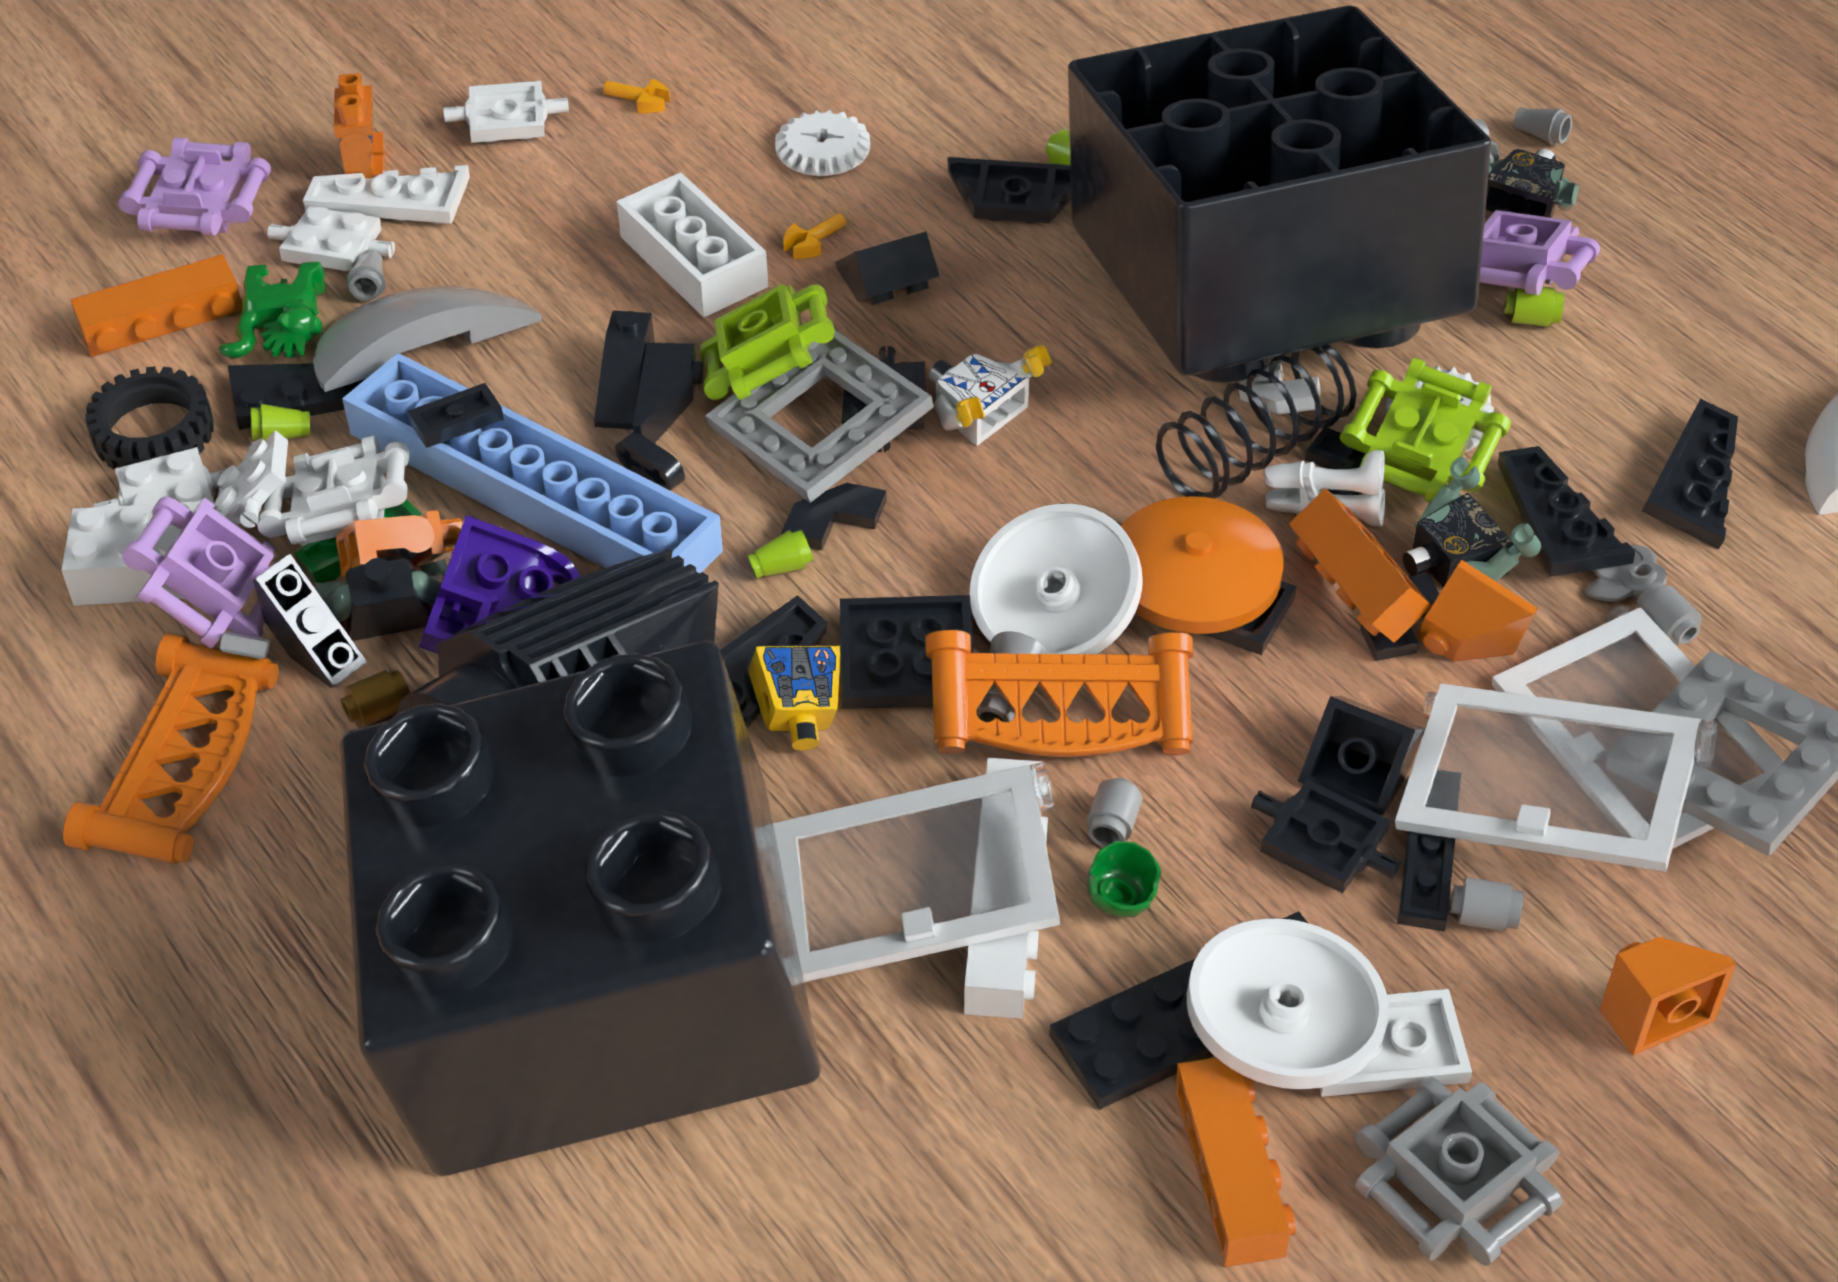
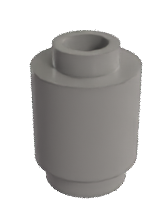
(1670, 612)
(1113, 811)
(1487, 904)

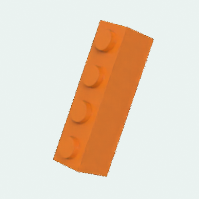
(157, 305)
(1359, 566)
(1233, 1162)

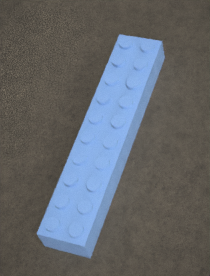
(536, 475)

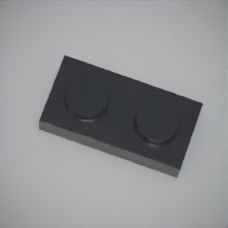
(455, 415)

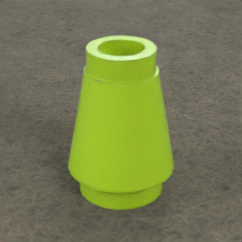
(286, 421)
(782, 555)

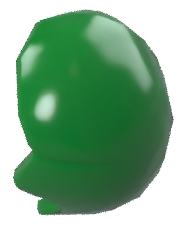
(1123, 879)

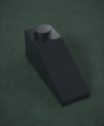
(622, 368)
(665, 387)

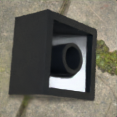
(889, 267)
(1361, 753)

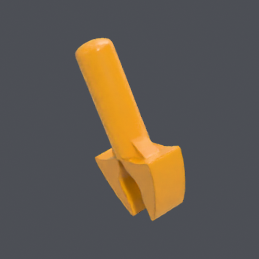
(648, 99)
(807, 242)

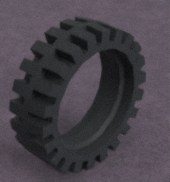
(141, 391)

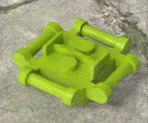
(764, 340)
(1426, 427)

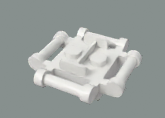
(336, 490)

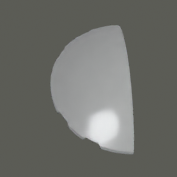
(408, 320)

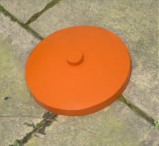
(1204, 564)

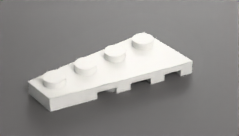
(419, 197)

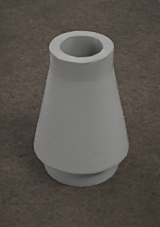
(1545, 124)
(367, 277)

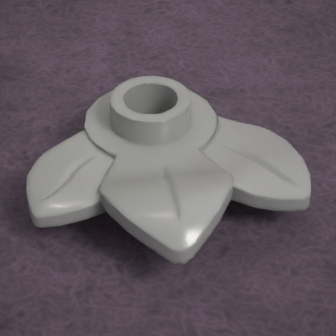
(1627, 580)

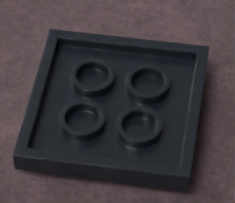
(886, 647)

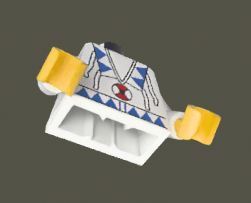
(984, 393)

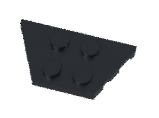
(1011, 188)

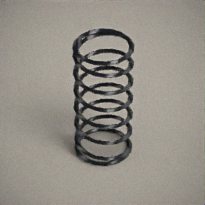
(1263, 415)

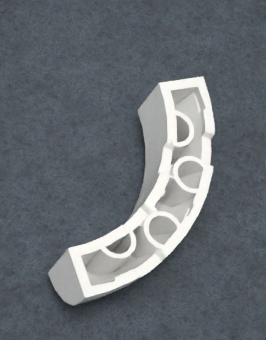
(1822, 460)

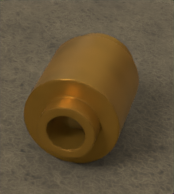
(374, 697)

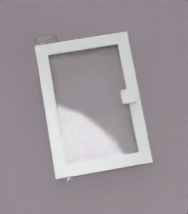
(1636, 668)
(1553, 775)
(919, 871)

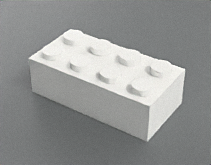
(692, 244)

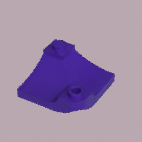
(490, 573)

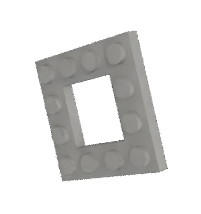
(809, 471)
(1797, 784)

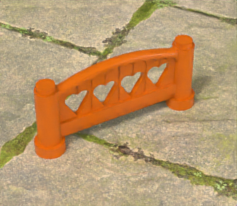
(1156, 679)
(123, 819)

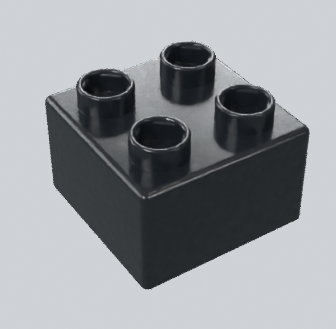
(1277, 190)
(570, 910)

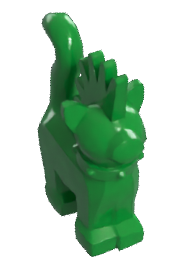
(280, 309)

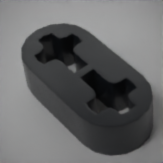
(649, 461)

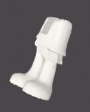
(1303, 482)

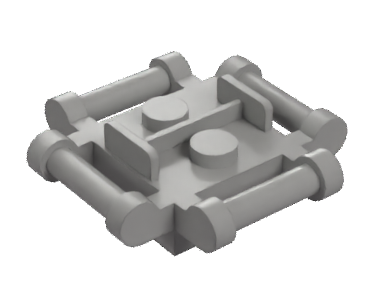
(1461, 1166)

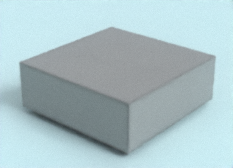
(244, 645)

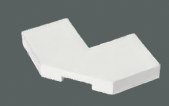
(1274, 399)

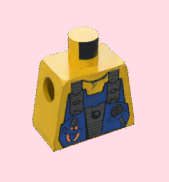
(797, 689)

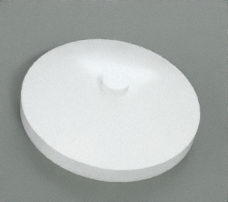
(1059, 579)
(1287, 1003)

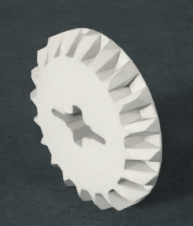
(843, 149)

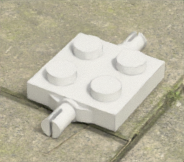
(506, 111)
(330, 238)
(172, 476)
(252, 481)

